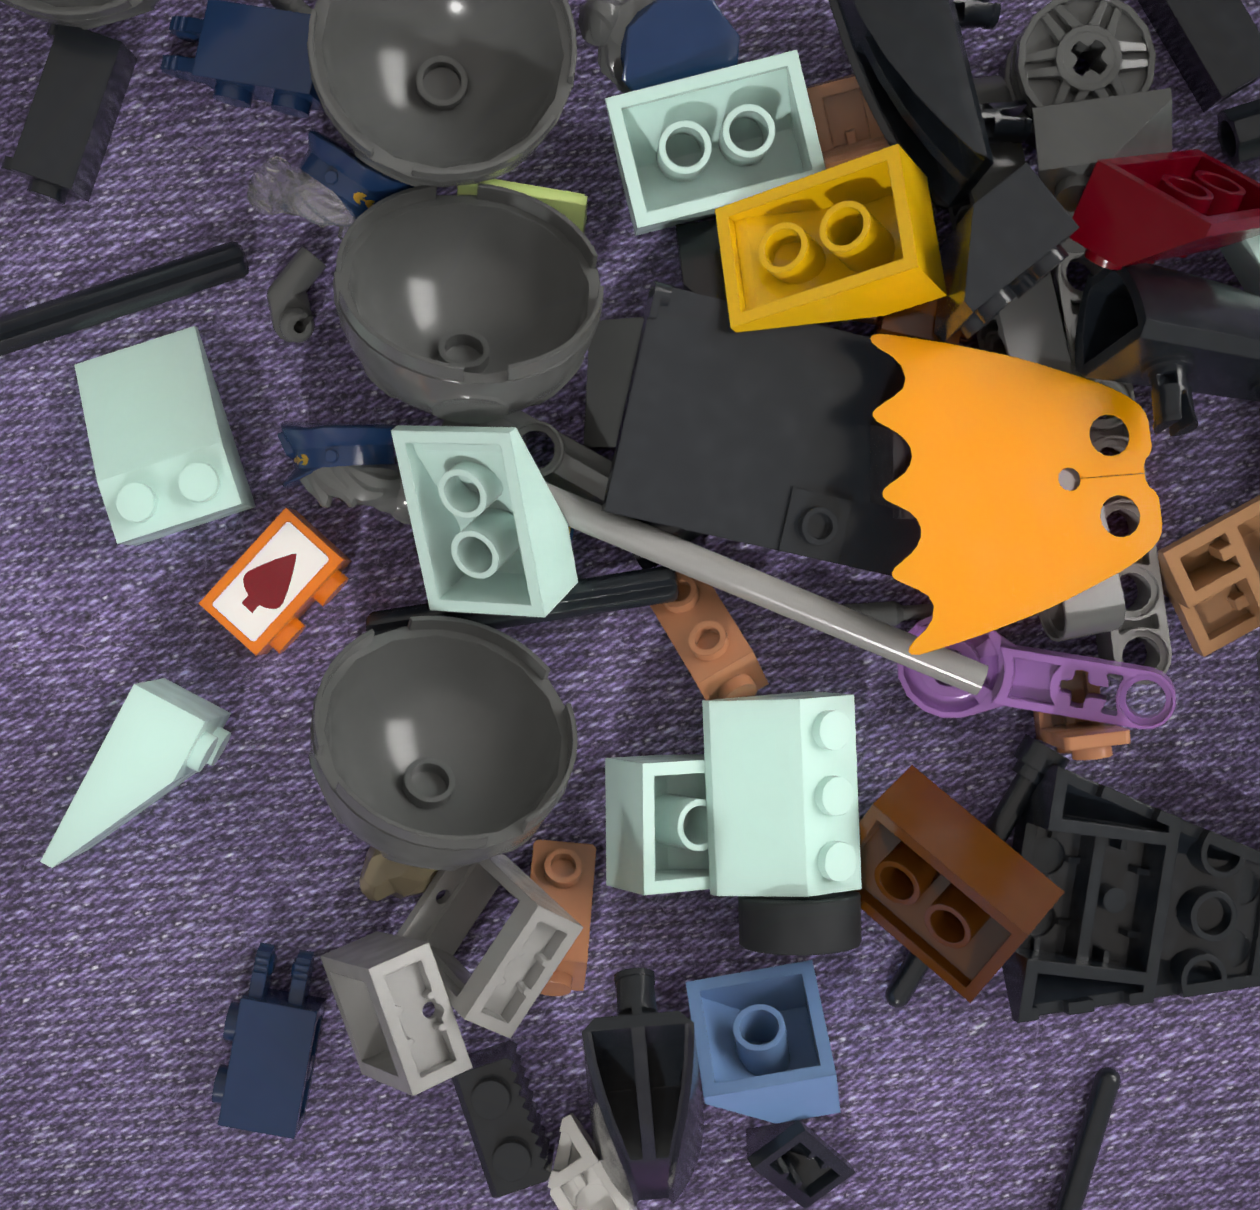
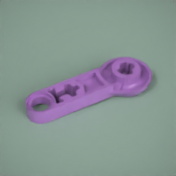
(1032, 681)

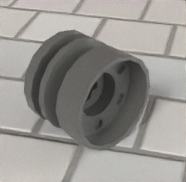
(1063, 31)

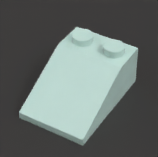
(160, 438)
(483, 521)
(149, 750)
(656, 824)

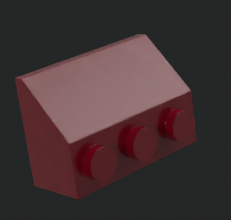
(1164, 208)

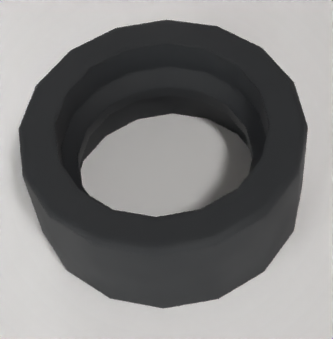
(800, 924)

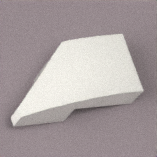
(578, 1174)

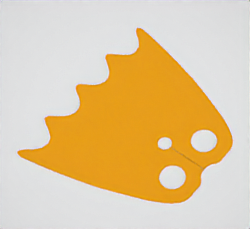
(987, 489)

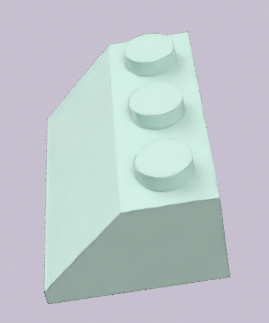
(713, 140)
(782, 794)

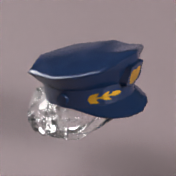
(324, 189)

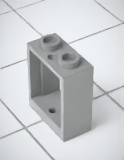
(519, 957)
(381, 998)

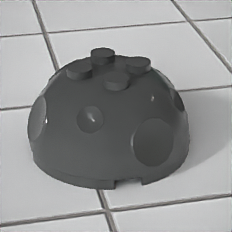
(442, 84)
(467, 300)
(441, 742)

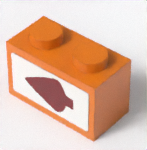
(277, 584)

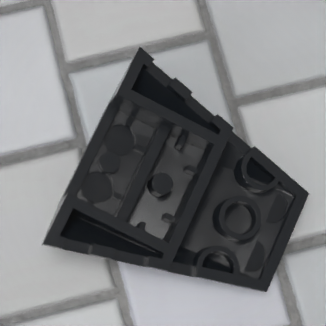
(1143, 905)

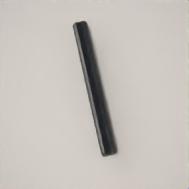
(122, 296)
(587, 597)

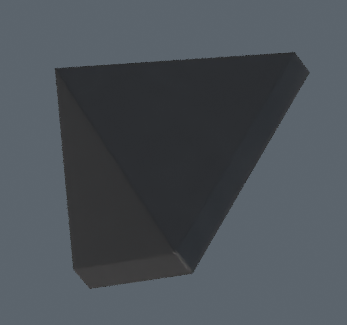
(796, 1160)

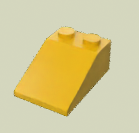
(832, 246)

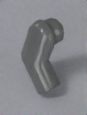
(289, 297)

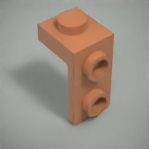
(844, 121)
(710, 642)
(1078, 736)
(567, 876)

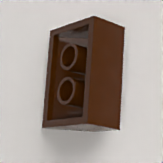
(947, 883)

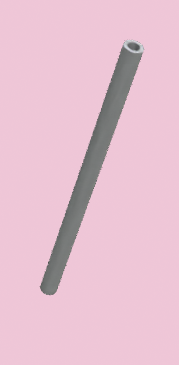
(767, 591)

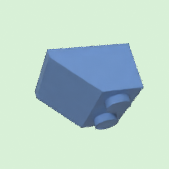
(764, 1043)

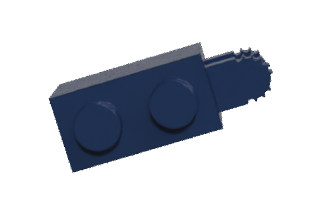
(248, 56)
(271, 1050)

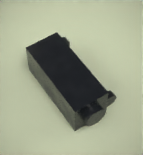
(1210, 45)
(72, 114)

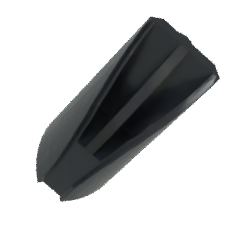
(923, 89)
(1170, 335)
(644, 1092)

